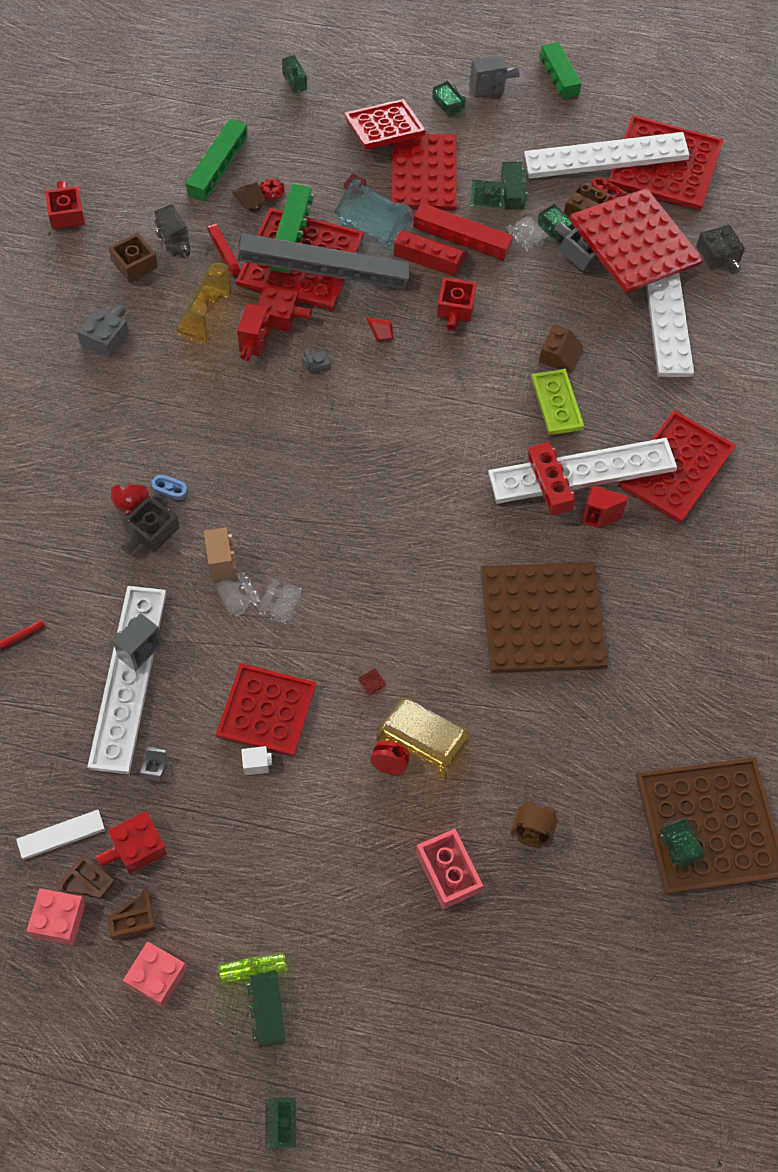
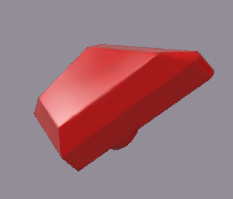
(381, 328)

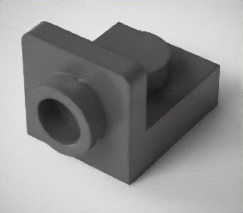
(316, 361)

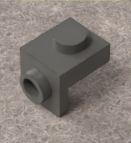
(154, 764)

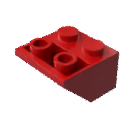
(603, 507)

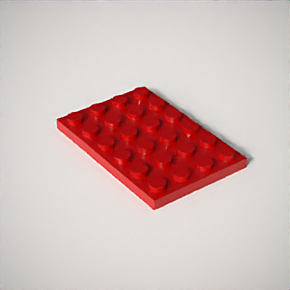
(426, 172)
(698, 459)

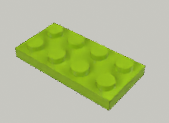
(557, 402)

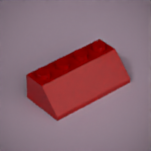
(429, 252)

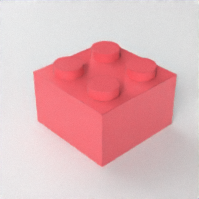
(56, 917)
(155, 974)

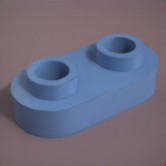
(170, 487)

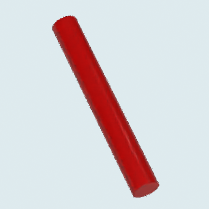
(21, 634)

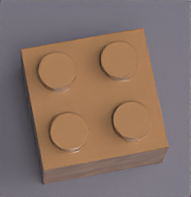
(220, 554)

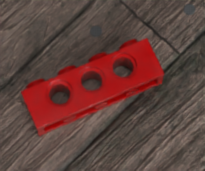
(551, 478)

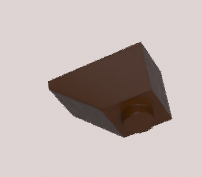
(249, 195)

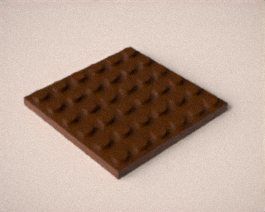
(543, 617)
(727, 815)

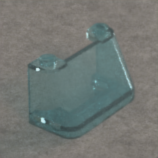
(373, 213)

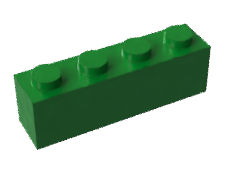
(560, 70)

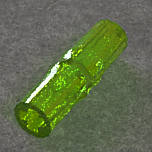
(250, 966)

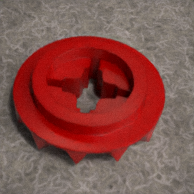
(276, 192)

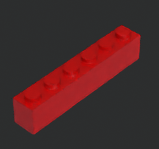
(462, 231)

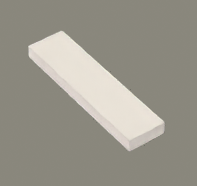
(60, 834)

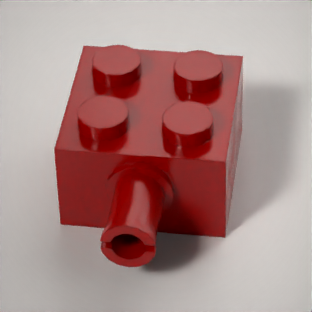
(64, 206)
(456, 301)
(282, 307)
(253, 331)
(134, 843)

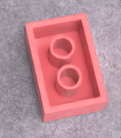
(449, 869)

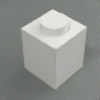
(256, 760)

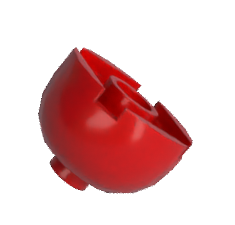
(129, 497)

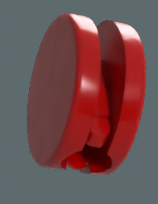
(390, 757)

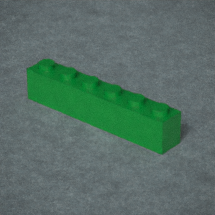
(216, 160)
(294, 216)

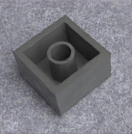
(137, 642)

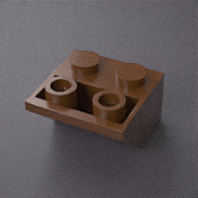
(583, 198)

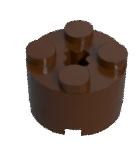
(534, 825)

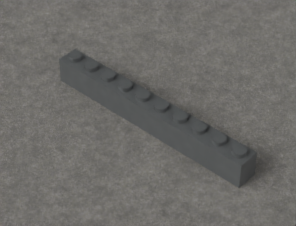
(322, 261)

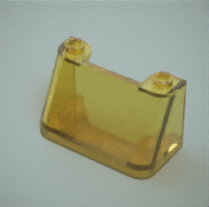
(212, 286)
(425, 735)

